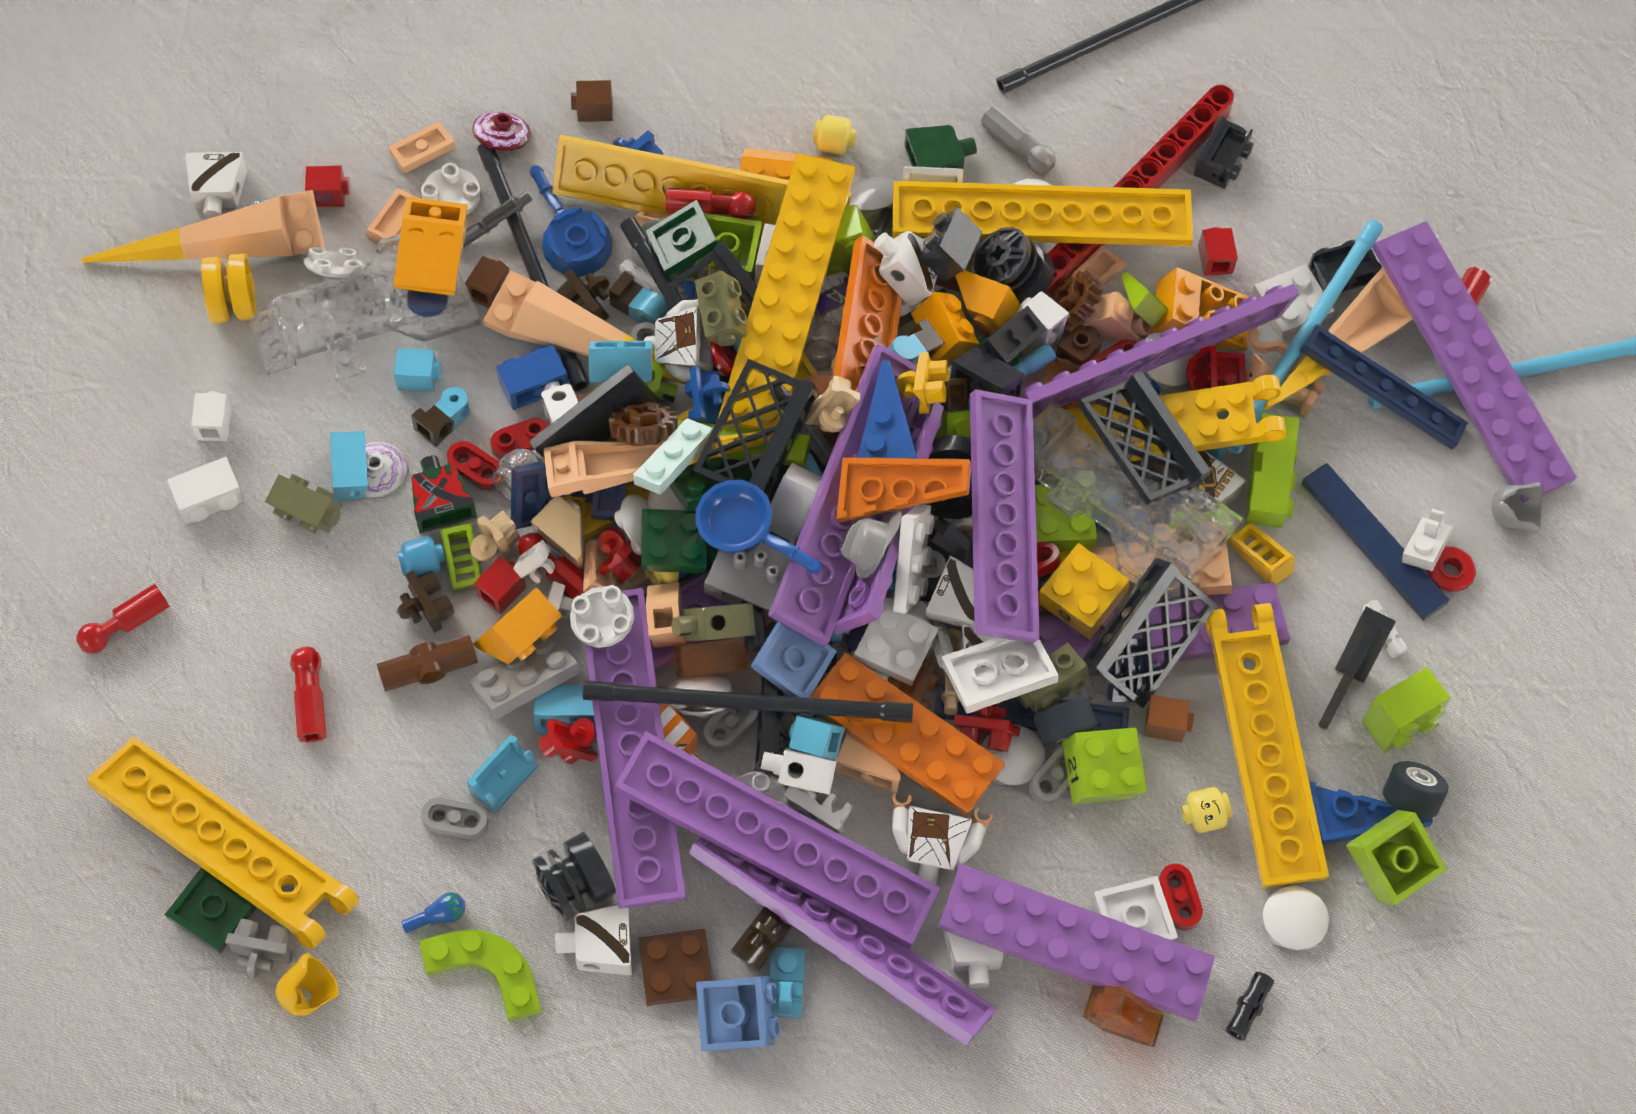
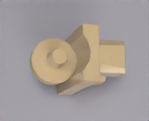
(833, 405)
(496, 535)

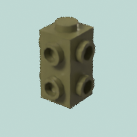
(721, 308)
(313, 508)
(1071, 678)

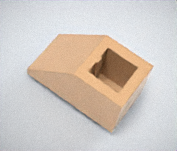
(1117, 320)
(662, 605)

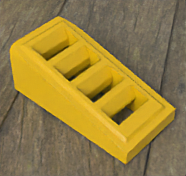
(1275, 568)

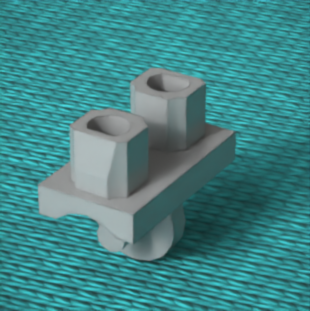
(245, 942)

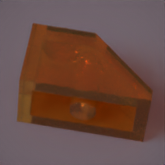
(1123, 1014)

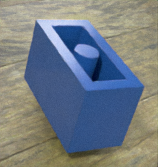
(526, 376)

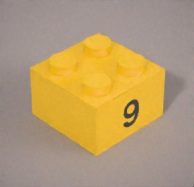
(1083, 591)

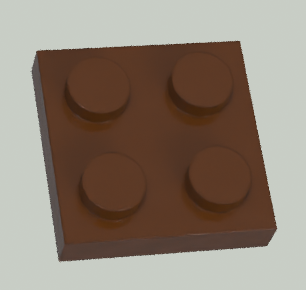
(674, 965)

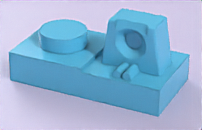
(788, 975)

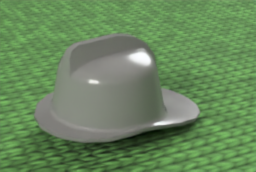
(868, 541)

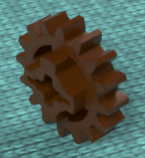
(1078, 297)
(643, 424)

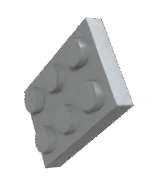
(514, 684)

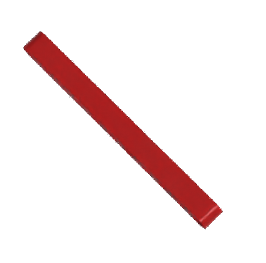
(1208, 109)

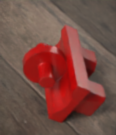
(622, 558)
(999, 730)
(569, 740)

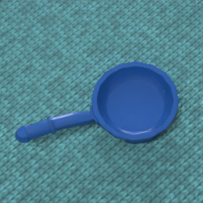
(574, 236)
(738, 519)

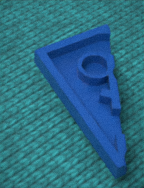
(886, 425)
(1348, 816)

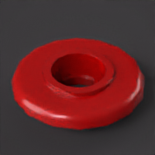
(723, 358)
(1464, 564)

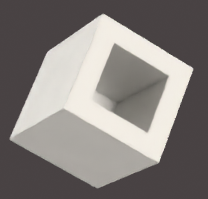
(211, 416)

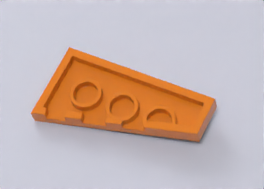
(894, 484)

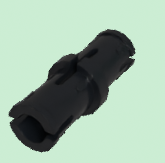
(1249, 1005)

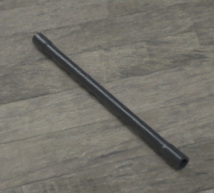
(1022, 75)
(493, 165)
(640, 243)
(615, 692)

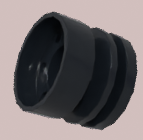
(1015, 262)
(952, 448)
(573, 876)

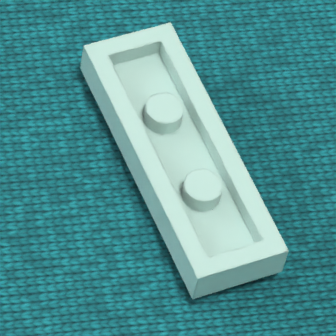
(672, 456)

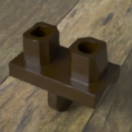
(576, 288)
(421, 588)
(761, 939)

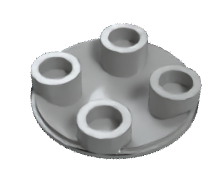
(872, 194)

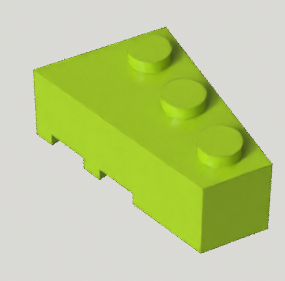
(1272, 478)

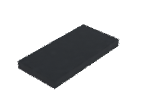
(591, 415)

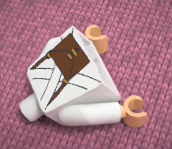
(681, 341)
(936, 837)

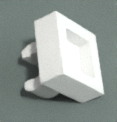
(533, 559)
(554, 595)

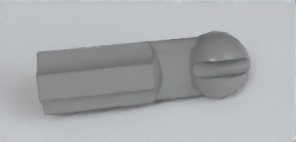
(1018, 139)

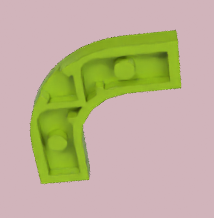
(489, 953)

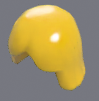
(315, 978)

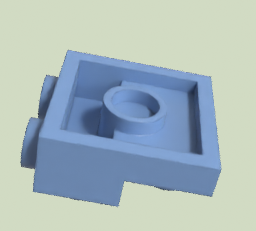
(737, 1013)

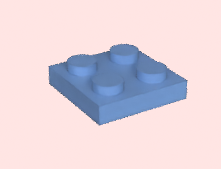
(792, 661)

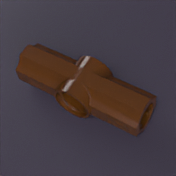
(427, 663)

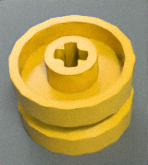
(228, 288)

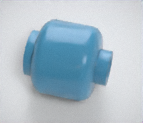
(421, 556)

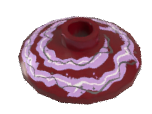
(501, 131)

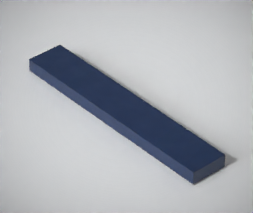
(1383, 386)
(1374, 541)
(1106, 716)

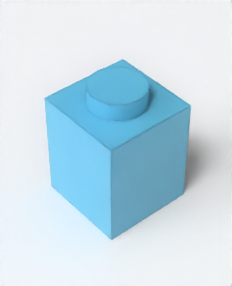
(416, 369)
(816, 737)

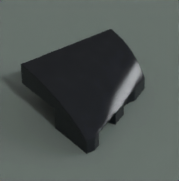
(952, 541)

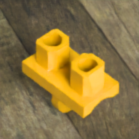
(926, 382)

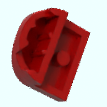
(1215, 369)

